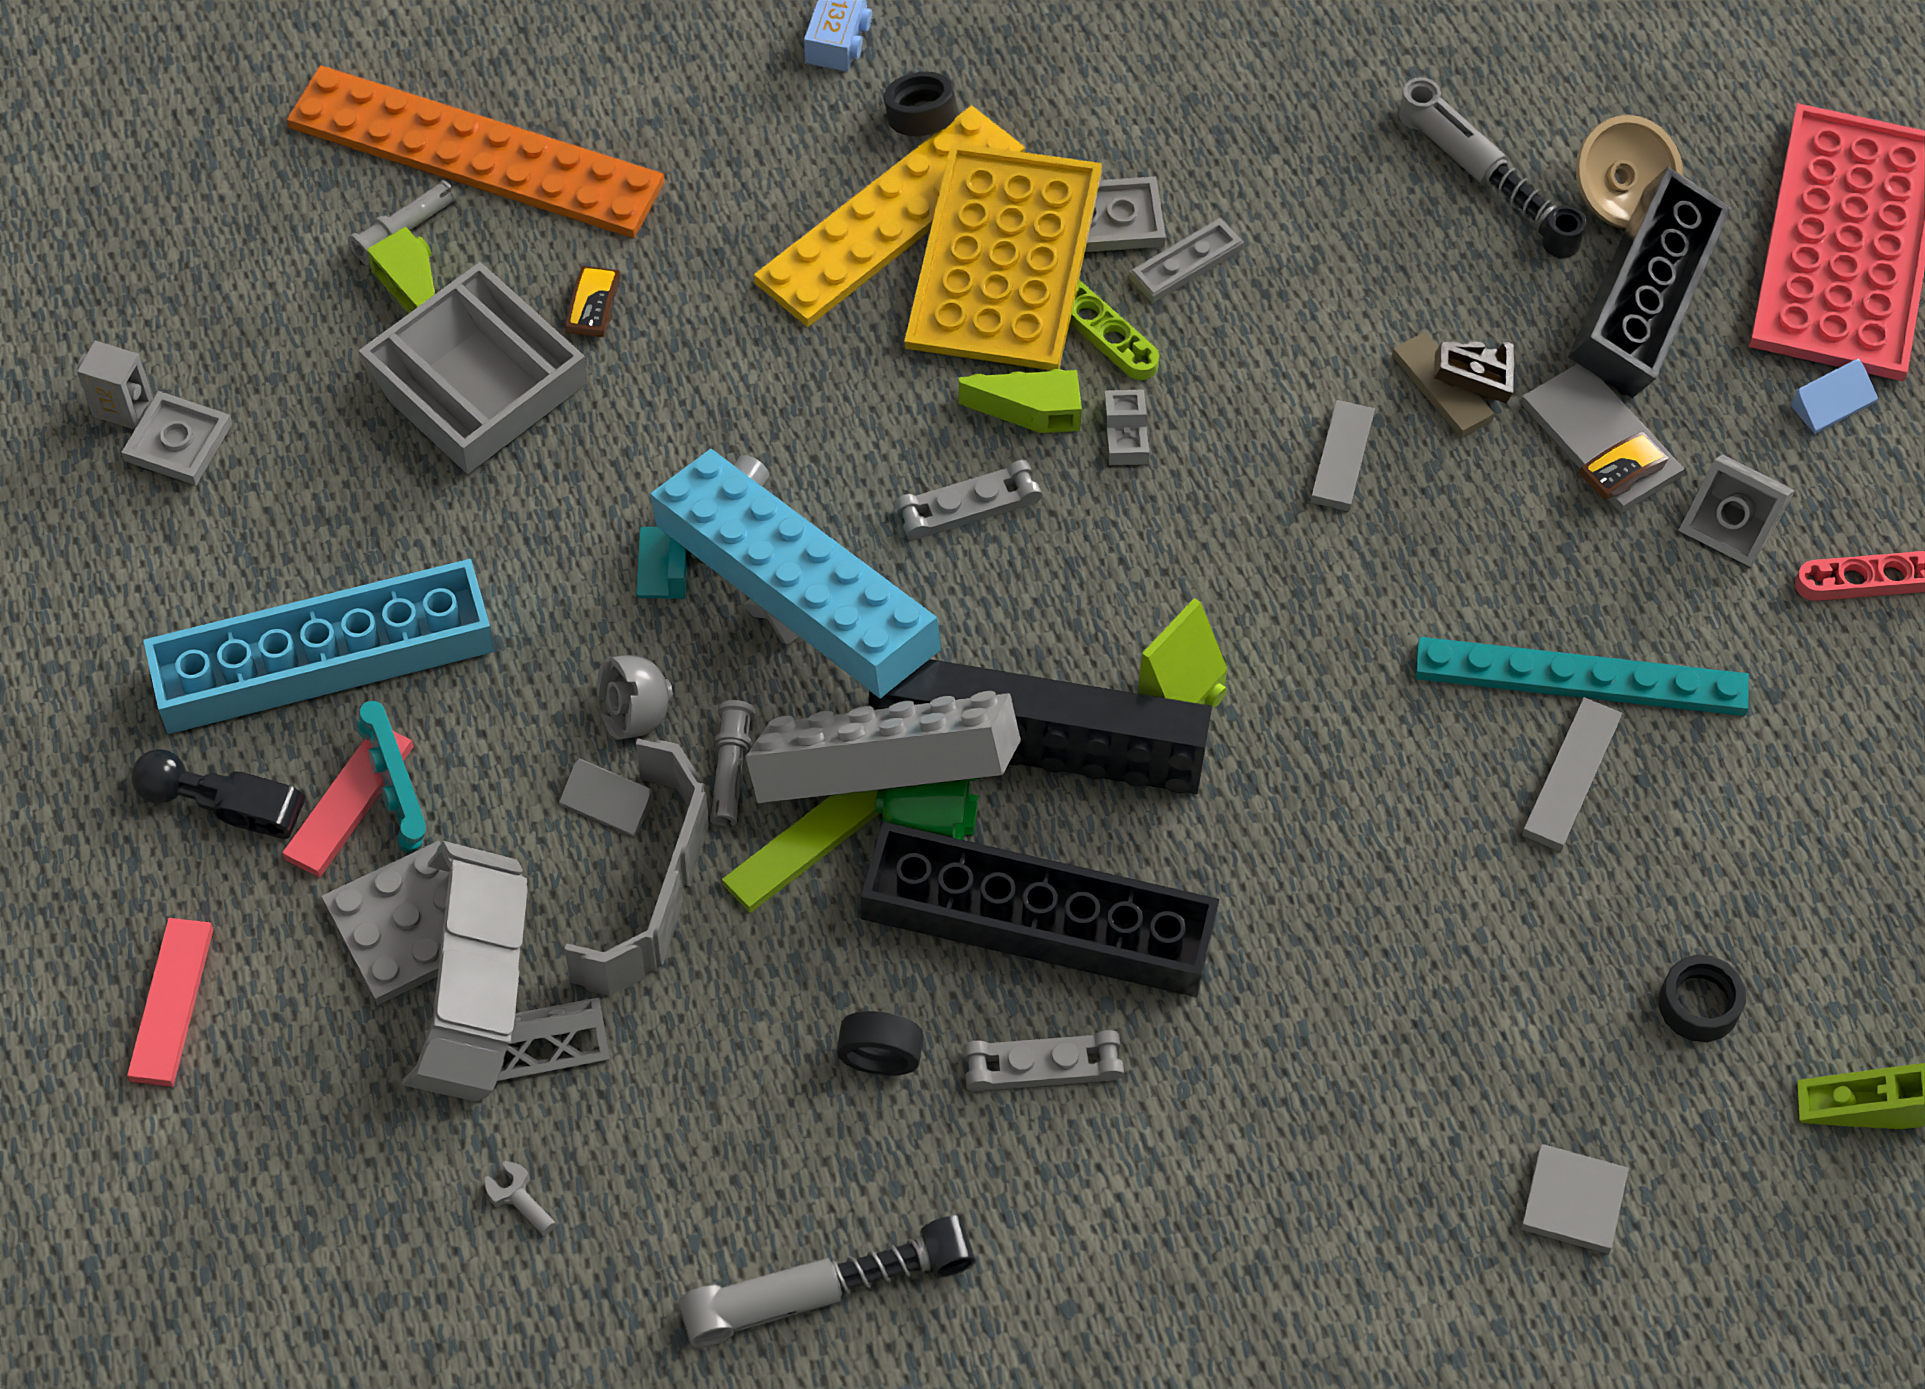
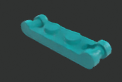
(398, 790)

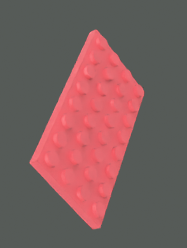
(1845, 244)

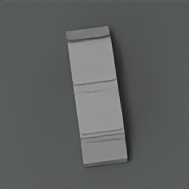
(629, 961)
(474, 974)

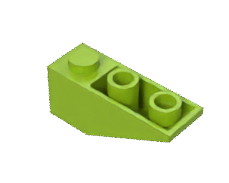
(1032, 400)

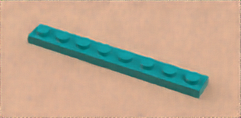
(1582, 676)

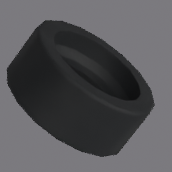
(922, 119)
(1688, 1024)
(880, 1043)

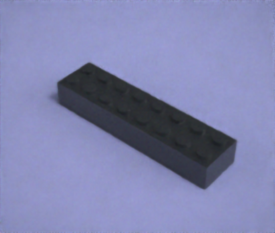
(1079, 725)
(1039, 909)

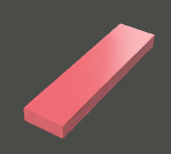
(339, 811)
(170, 1002)

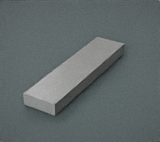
(1572, 774)

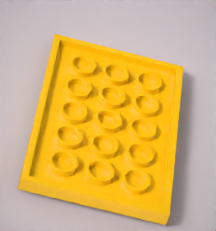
(1004, 256)

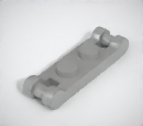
(967, 501)
(1043, 1062)

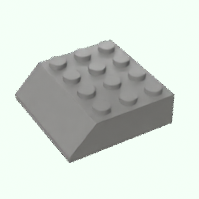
(474, 367)

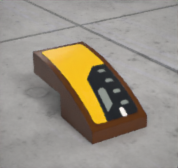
(592, 301)
(1622, 464)

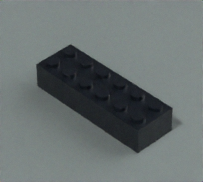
(1649, 283)

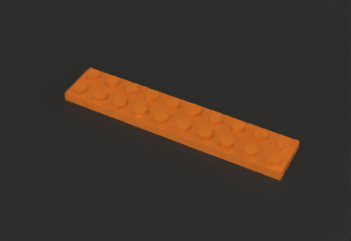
(477, 151)

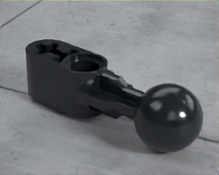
(235, 799)

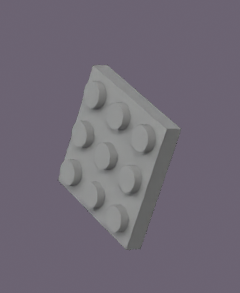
(393, 922)

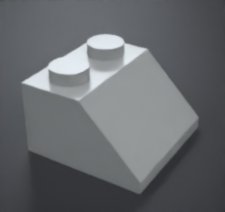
(1736, 510)

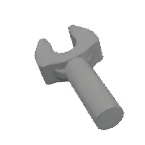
(517, 1195)

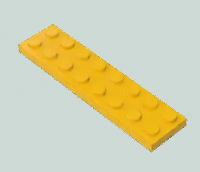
(872, 225)

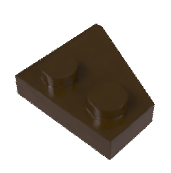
(1476, 368)

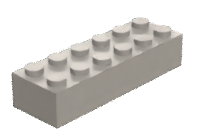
(884, 747)

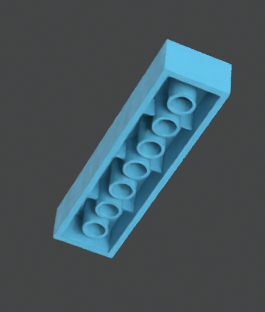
(796, 572)
(318, 646)

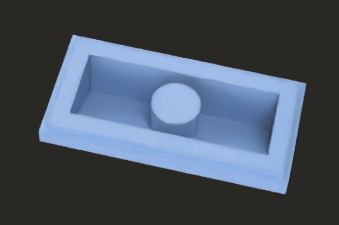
(1834, 396)

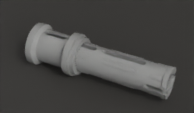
(408, 216)
(732, 746)

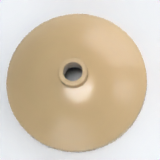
(1632, 149)

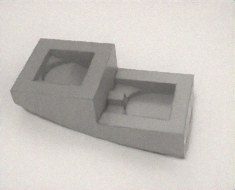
(1126, 427)

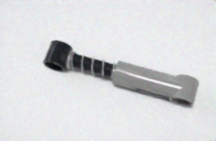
(1427, 111)
(717, 1312)

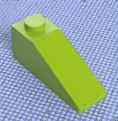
(403, 268)
(1866, 1098)

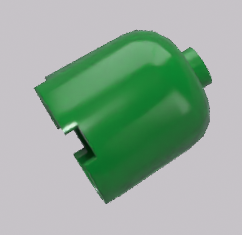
(932, 807)

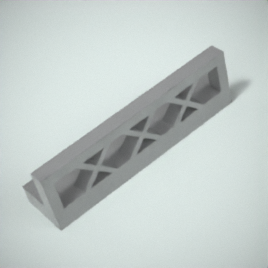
(547, 1023)

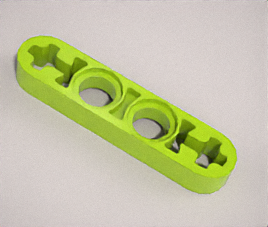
(1110, 321)

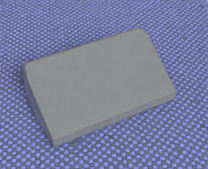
(607, 797)

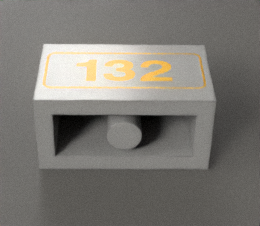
(114, 384)

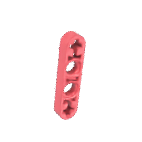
(1870, 567)

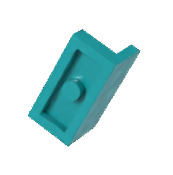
(660, 566)

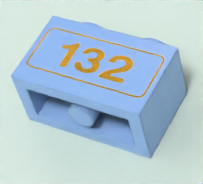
(836, 32)

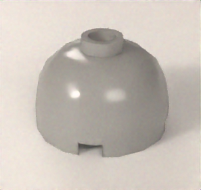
(635, 689)

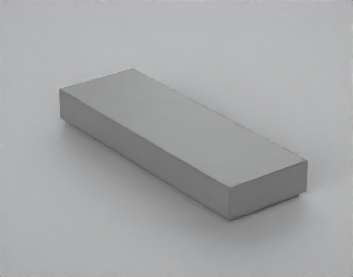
(1186, 260)
(1342, 455)

